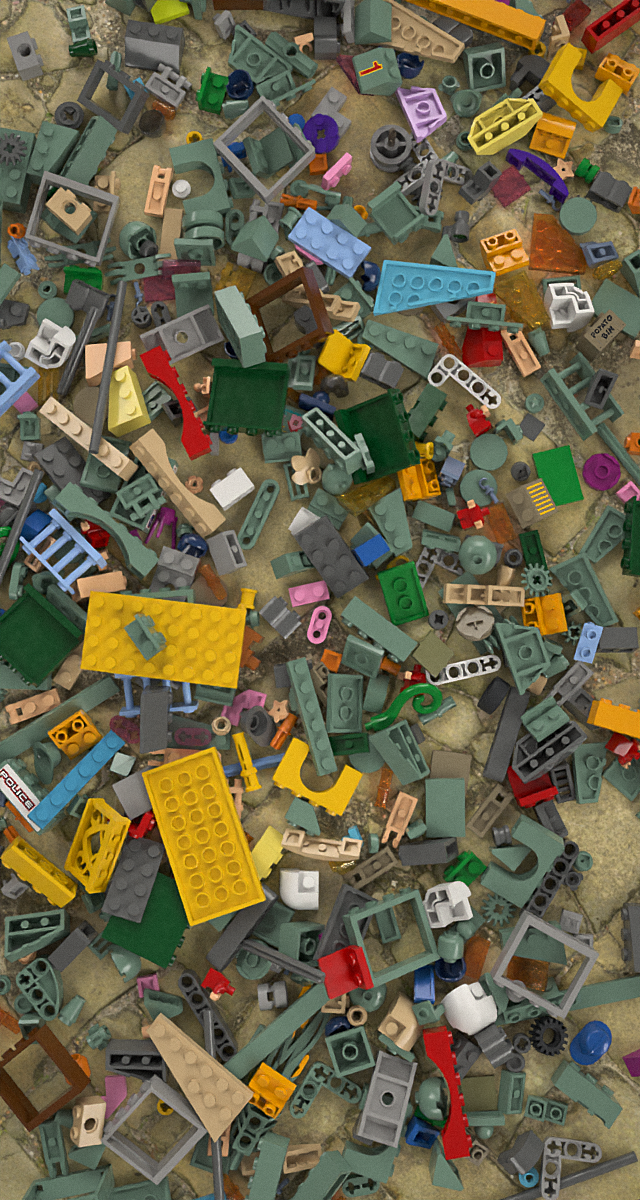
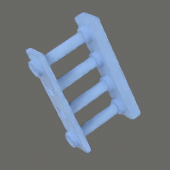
(15, 389)
(68, 535)
(132, 711)

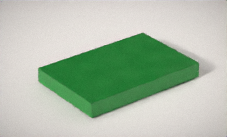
(559, 475)
(403, 593)

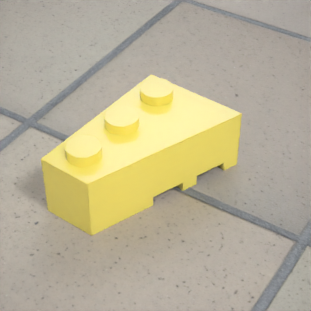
(126, 403)
(267, 851)

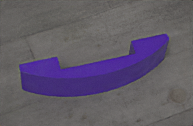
(540, 168)

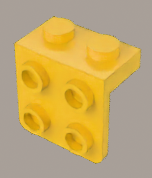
(343, 356)

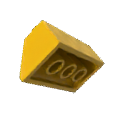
(39, 871)

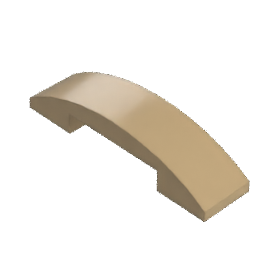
(321, 848)

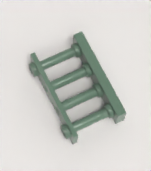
(569, 405)

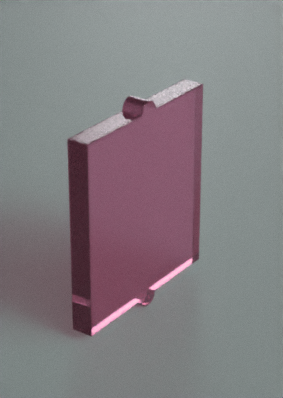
(510, 186)
(158, 289)

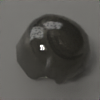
(153, 124)
(336, 384)

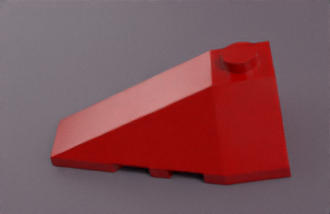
(482, 346)

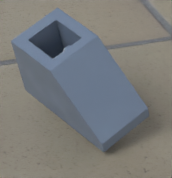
(450, 472)

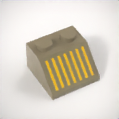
(531, 503)

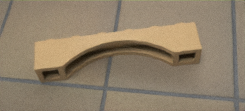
(82, 434)
(152, 454)

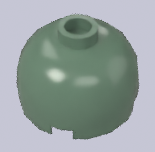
(133, 236)
(477, 555)
(125, 962)
(369, 999)
(432, 1098)

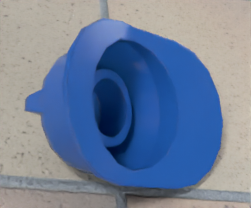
(591, 1043)

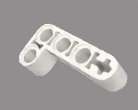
(467, 384)
(463, 672)

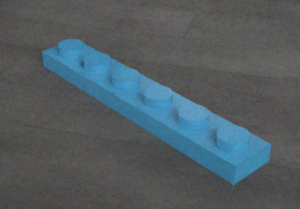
(75, 780)

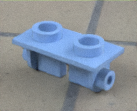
(20, 248)
(588, 642)

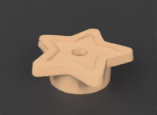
(564, 165)
(282, 714)

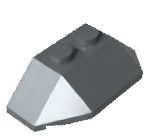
(536, 758)

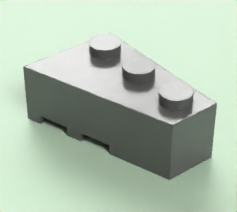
(631, 935)
(136, 1059)

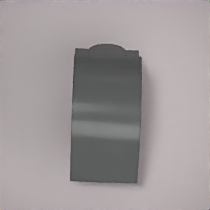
(529, 68)
(481, 183)
(523, 1154)

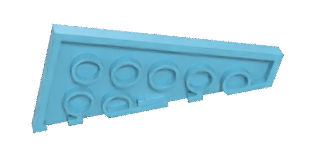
(420, 285)

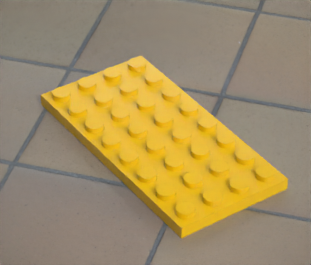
(201, 639)
(203, 836)

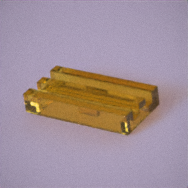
(48, 384)

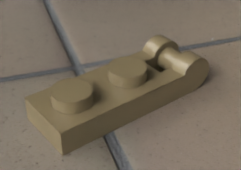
(489, 810)
(371, 868)

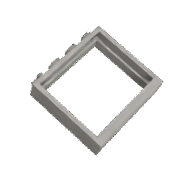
(282, 121)
(81, 190)
(510, 947)
(134, 1155)

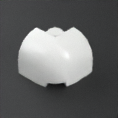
(567, 306)
(51, 345)
(299, 888)
(447, 904)
(469, 1008)

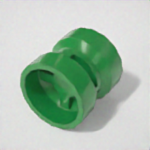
(587, 170)

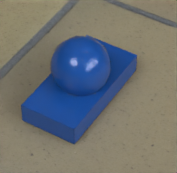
(424, 984)

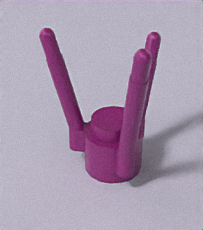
(165, 517)

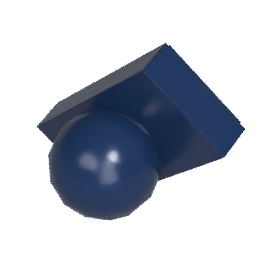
(319, 399)

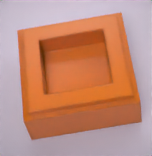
(318, 165)
(331, 660)

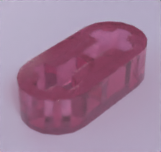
(123, 733)
(193, 741)

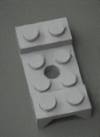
(198, 326)
(174, 569)
(382, 1121)

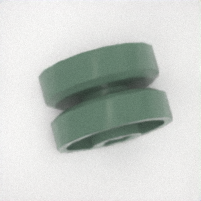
(204, 225)

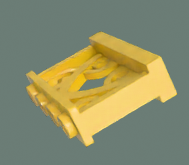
(111, 840)

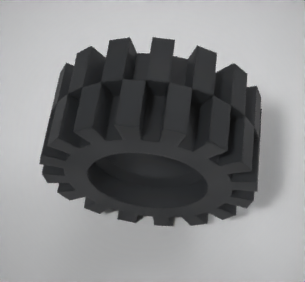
(557, 1041)

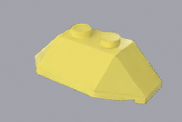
(503, 125)

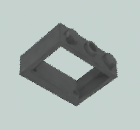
(135, 106)

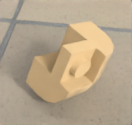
(401, 1023)

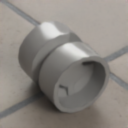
(255, 264)
(279, 994)

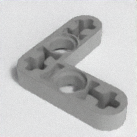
(419, 168)
(441, 175)
(438, 560)
(555, 1157)

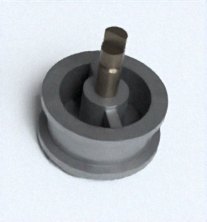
(390, 148)

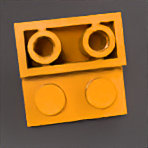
(617, 70)
(552, 135)
(503, 252)
(419, 481)
(545, 613)
(75, 734)
(270, 1090)

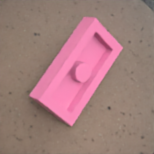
(333, 176)
(309, 593)

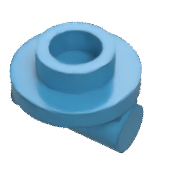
(40, 496)

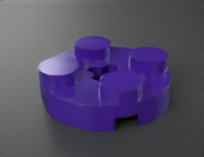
(331, 128)

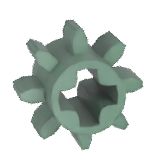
(566, 634)
(98, 1037)

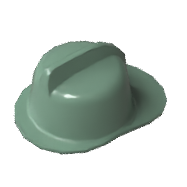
(46, 759)

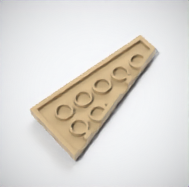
(420, 37)
(206, 1083)

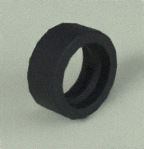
(493, 695)

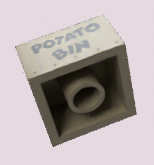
(599, 334)

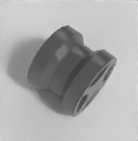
(139, 313)
(435, 619)
(501, 835)

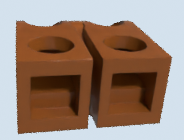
(247, 657)

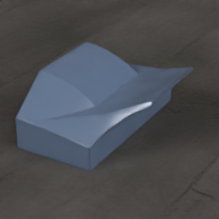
(598, 253)

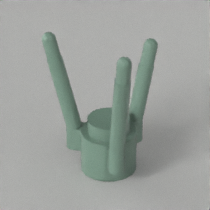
(332, 197)

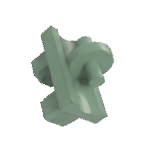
(443, 446)

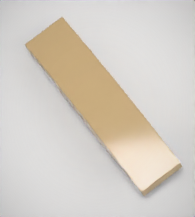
(334, 305)
(484, 595)
(298, 1158)

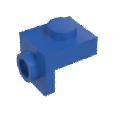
(238, 150)

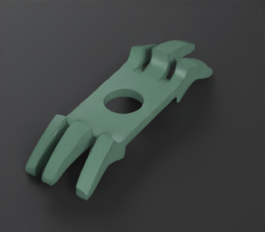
(90, 249)
(128, 268)

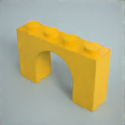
(558, 86)
(333, 798)

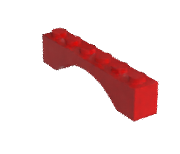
(158, 367)
(453, 1133)

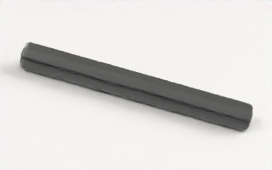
(78, 350)
(284, 961)

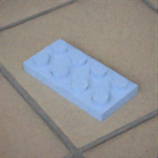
(329, 243)

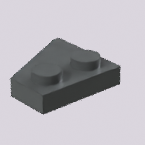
(14, 313)

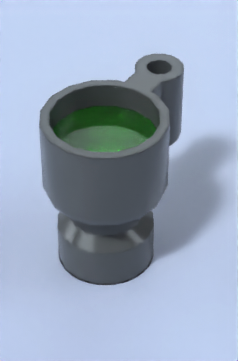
(460, 230)

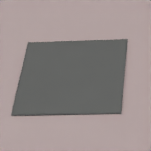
(531, 426)

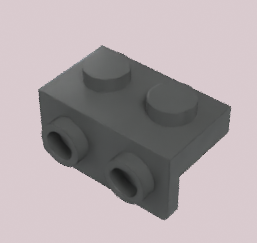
(466, 1053)

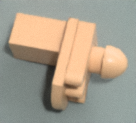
(205, 388)

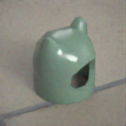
(335, 481)

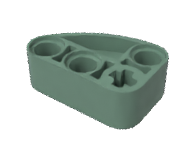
(47, 981)

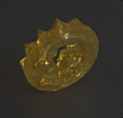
(607, 270)

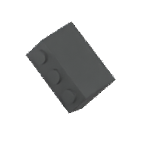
(153, 44)
(155, 718)

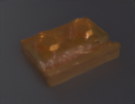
(530, 971)

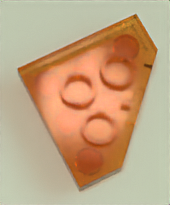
(554, 248)

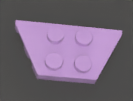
(421, 110)

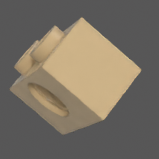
(61, 201)
(88, 1133)

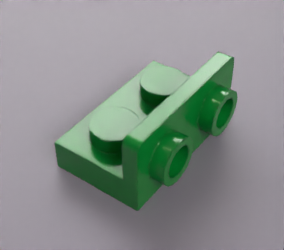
(212, 92)
(89, 275)
(465, 869)

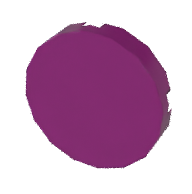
(601, 472)

